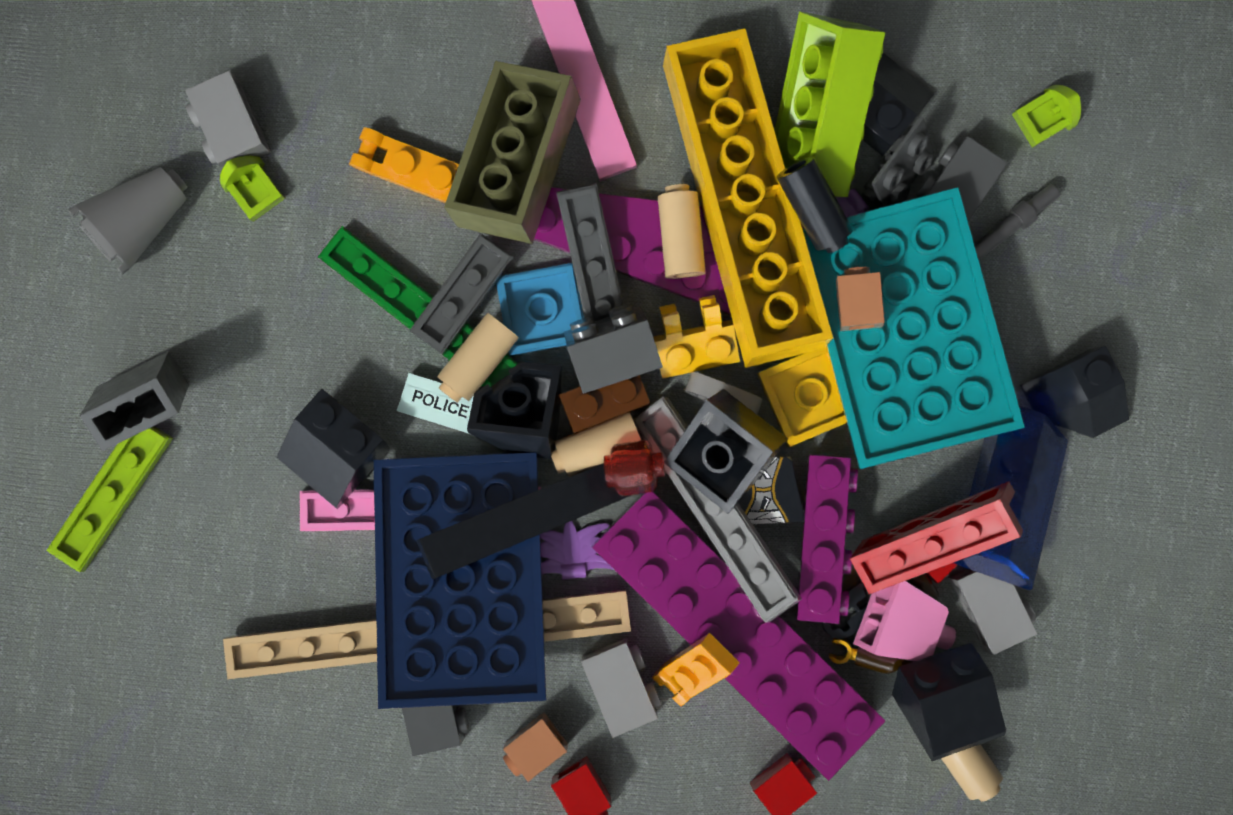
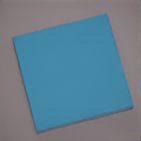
(539, 307)

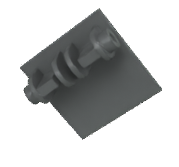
(907, 159)

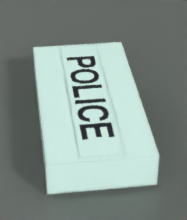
(426, 401)

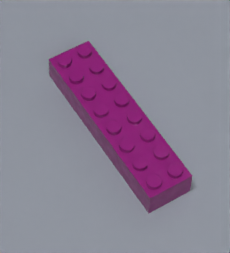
(776, 666)

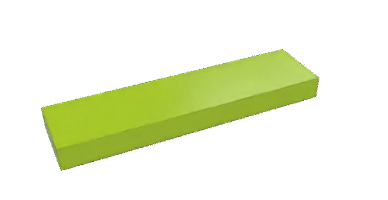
(108, 497)

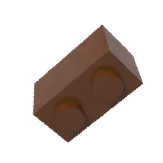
(603, 403)

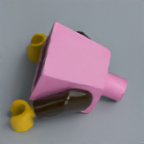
(899, 627)

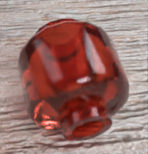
(633, 468)

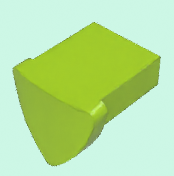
(1049, 114)
(250, 185)

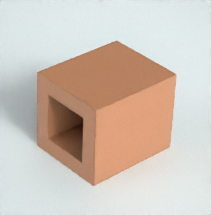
(859, 299)
(534, 748)

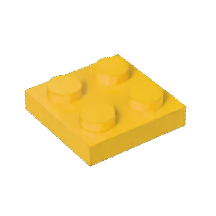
(804, 396)

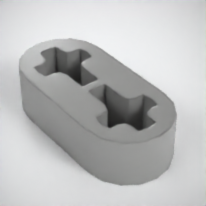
(705, 387)

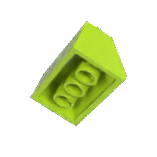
(828, 95)

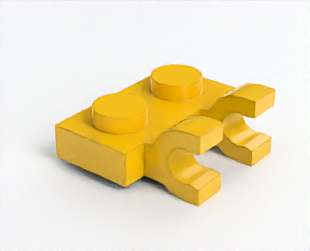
(695, 347)

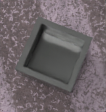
(612, 348)

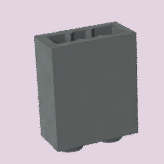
(135, 401)

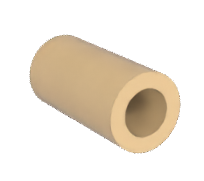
(681, 232)
(476, 359)
(587, 448)
(975, 773)

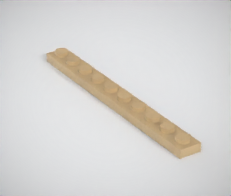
(357, 641)

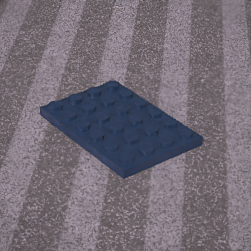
(475, 628)

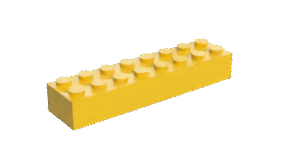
(743, 204)

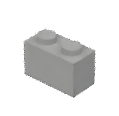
(225, 119)
(994, 610)
(620, 687)

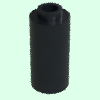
(815, 205)

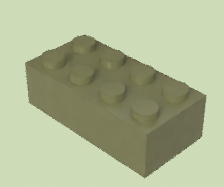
(513, 152)

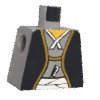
(774, 495)

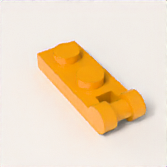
(405, 165)
(695, 669)

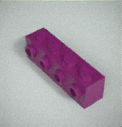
(823, 543)

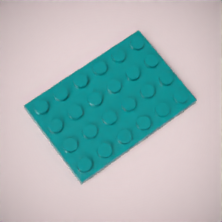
(938, 360)

